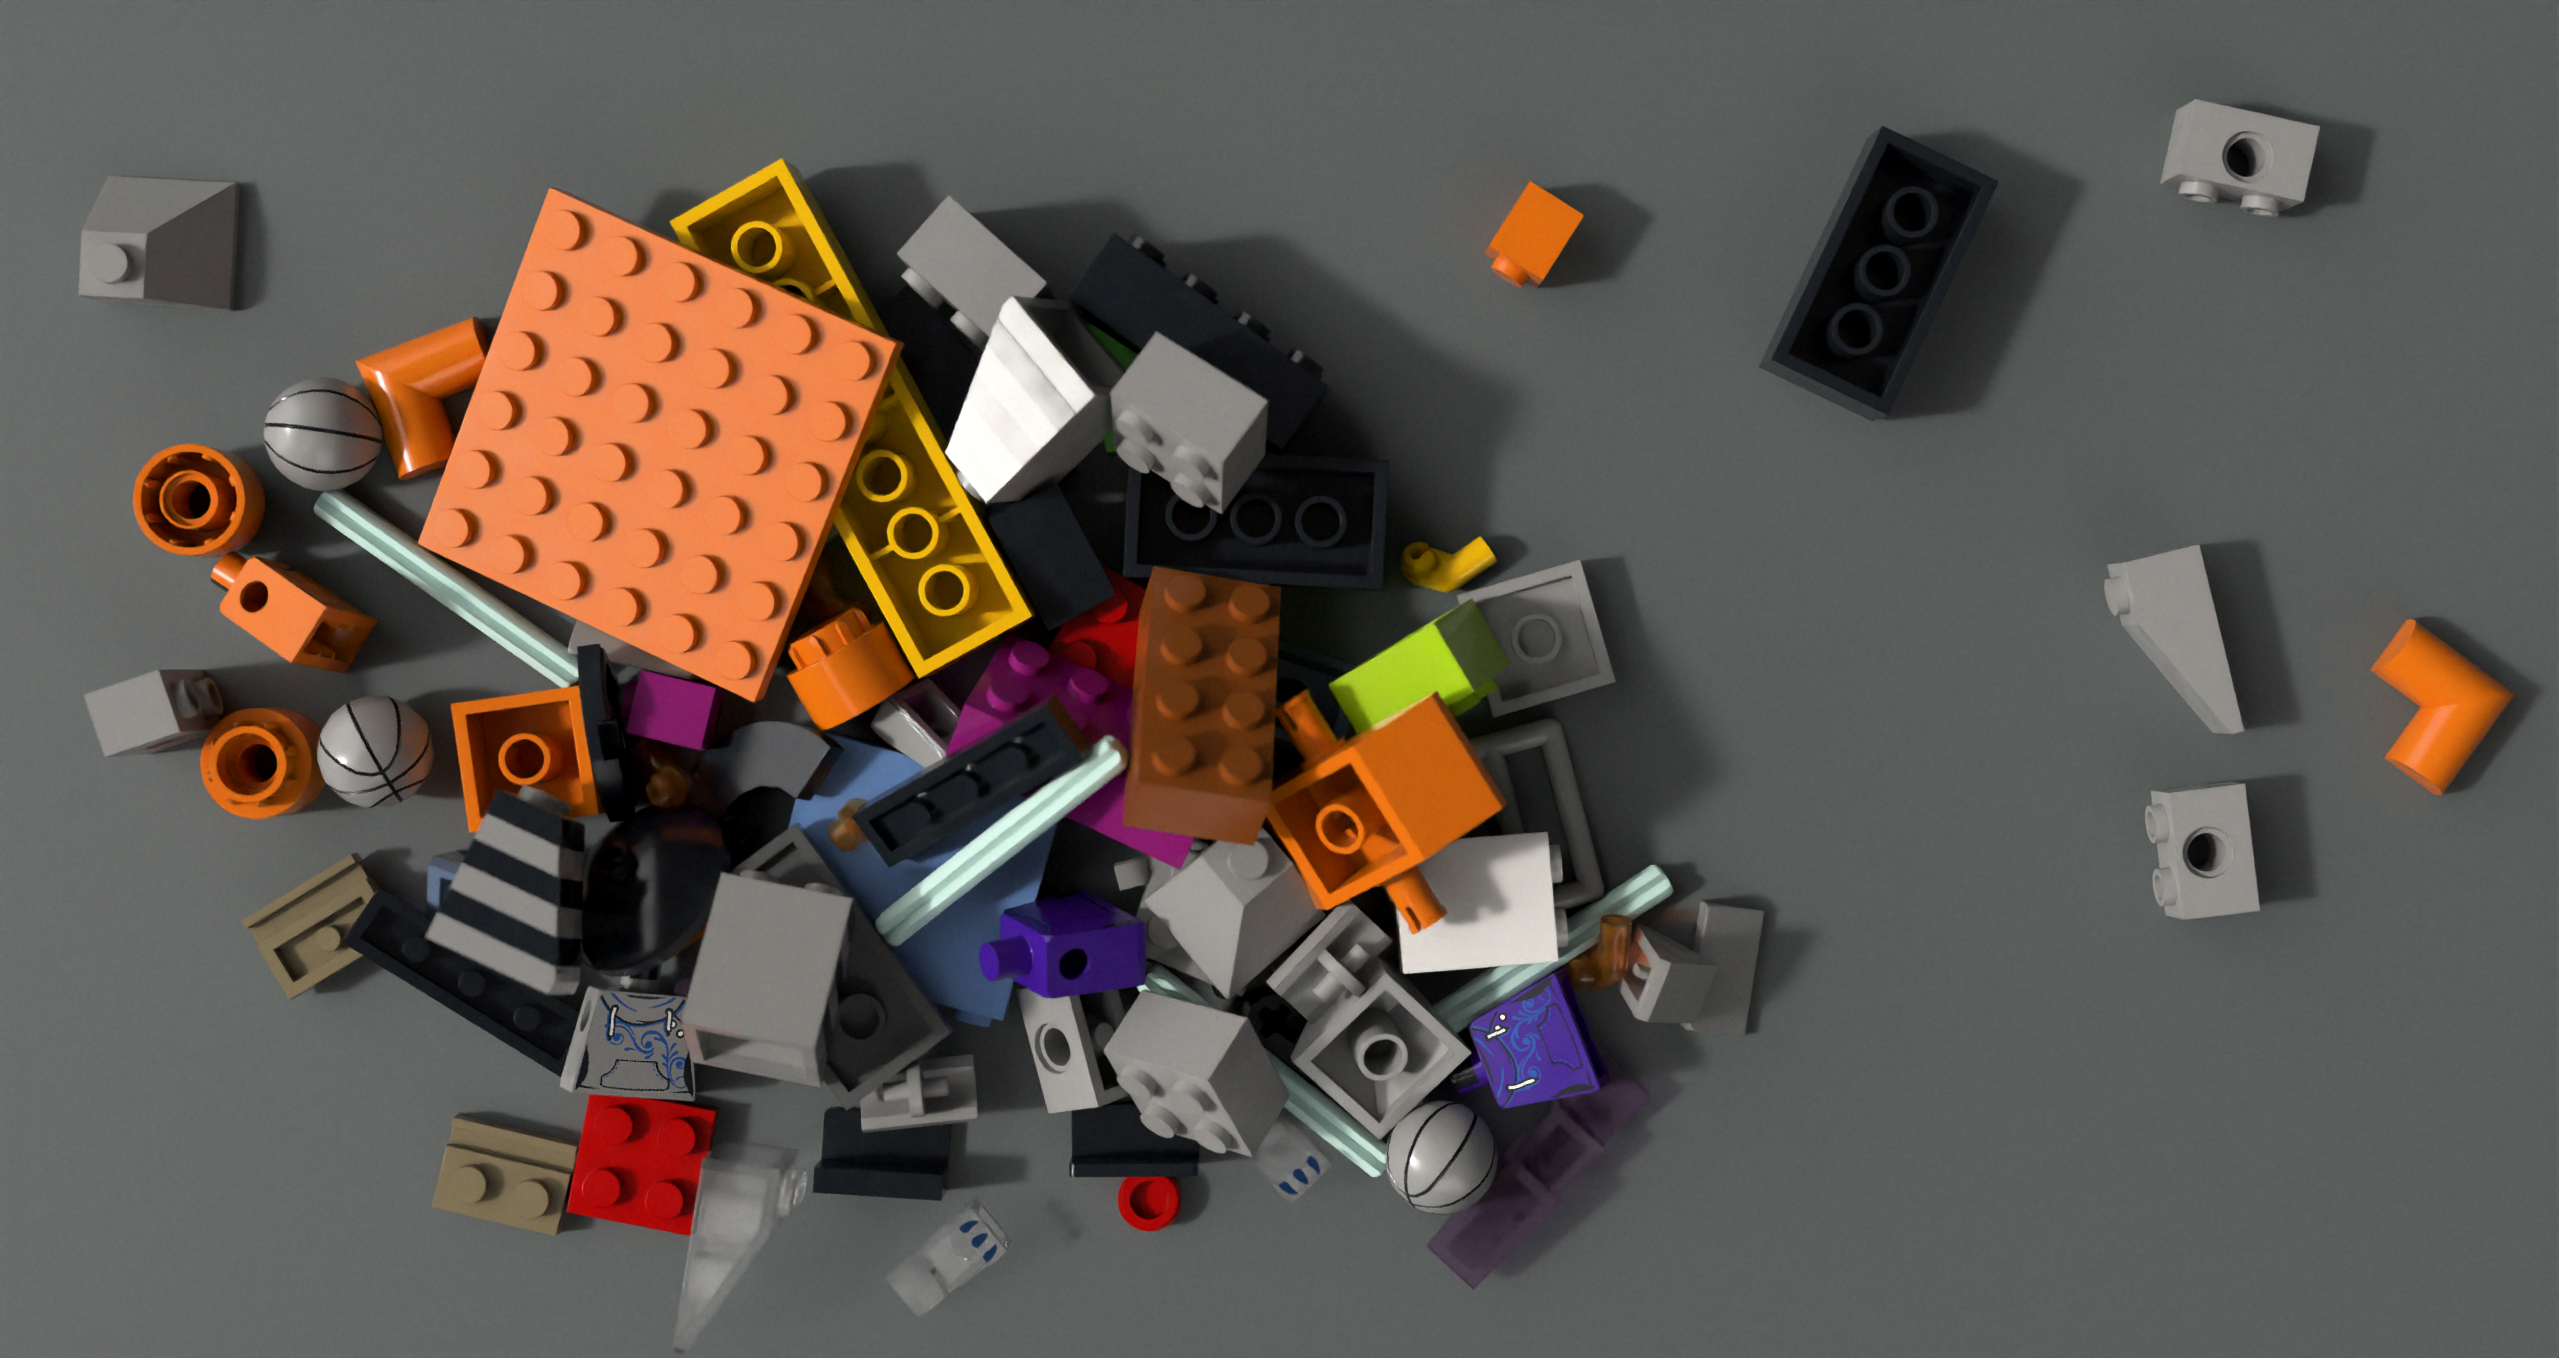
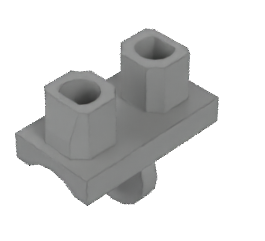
(1328, 961)
(923, 1095)

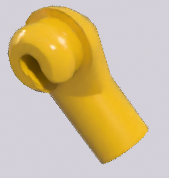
(1444, 570)

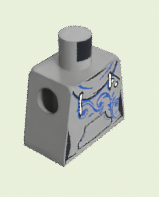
(631, 1042)

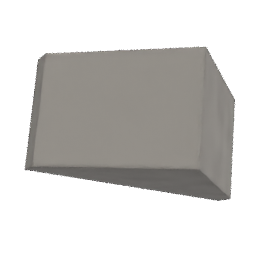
(1664, 979)

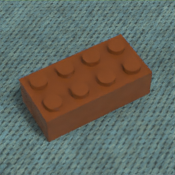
(1203, 707)

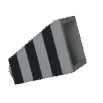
(1033, 401)
(520, 893)
(769, 978)

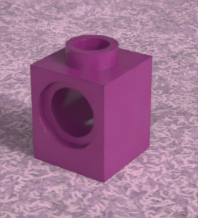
(672, 709)

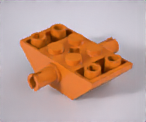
(1377, 803)

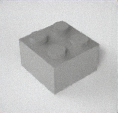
(967, 268)
(1188, 424)
(1197, 1073)

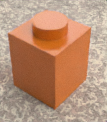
(1532, 237)

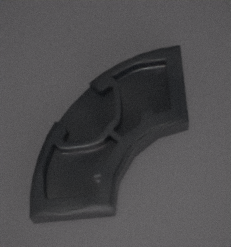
(605, 732)
(764, 759)

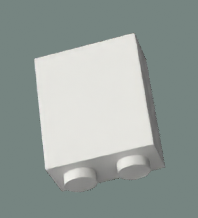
(1495, 903)

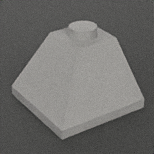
(161, 244)
(1235, 909)
(1380, 1048)

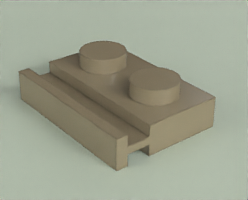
(306, 926)
(506, 1175)

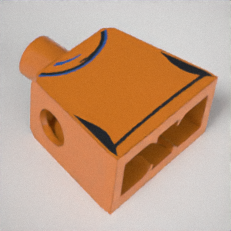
(291, 612)

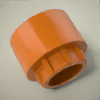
(164, 495)
(846, 667)
(230, 767)

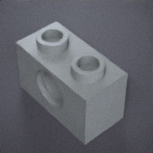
(2276, 149)
(154, 711)
(2228, 877)
(1069, 1044)

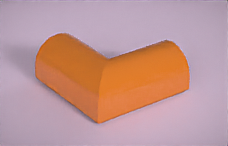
(409, 387)
(2454, 701)

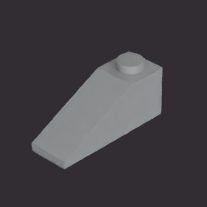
(2173, 619)

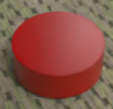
(1149, 1202)

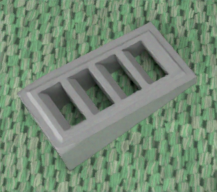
(918, 722)

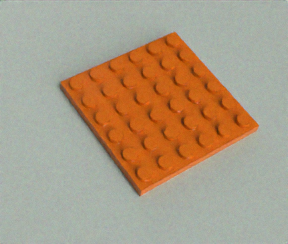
(658, 443)

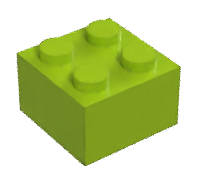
(1447, 656)

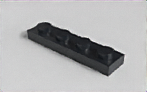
(972, 781)
(510, 1010)

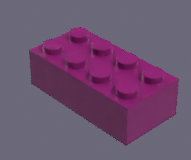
(1027, 674)

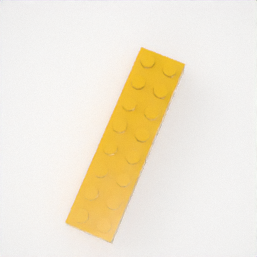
(904, 509)

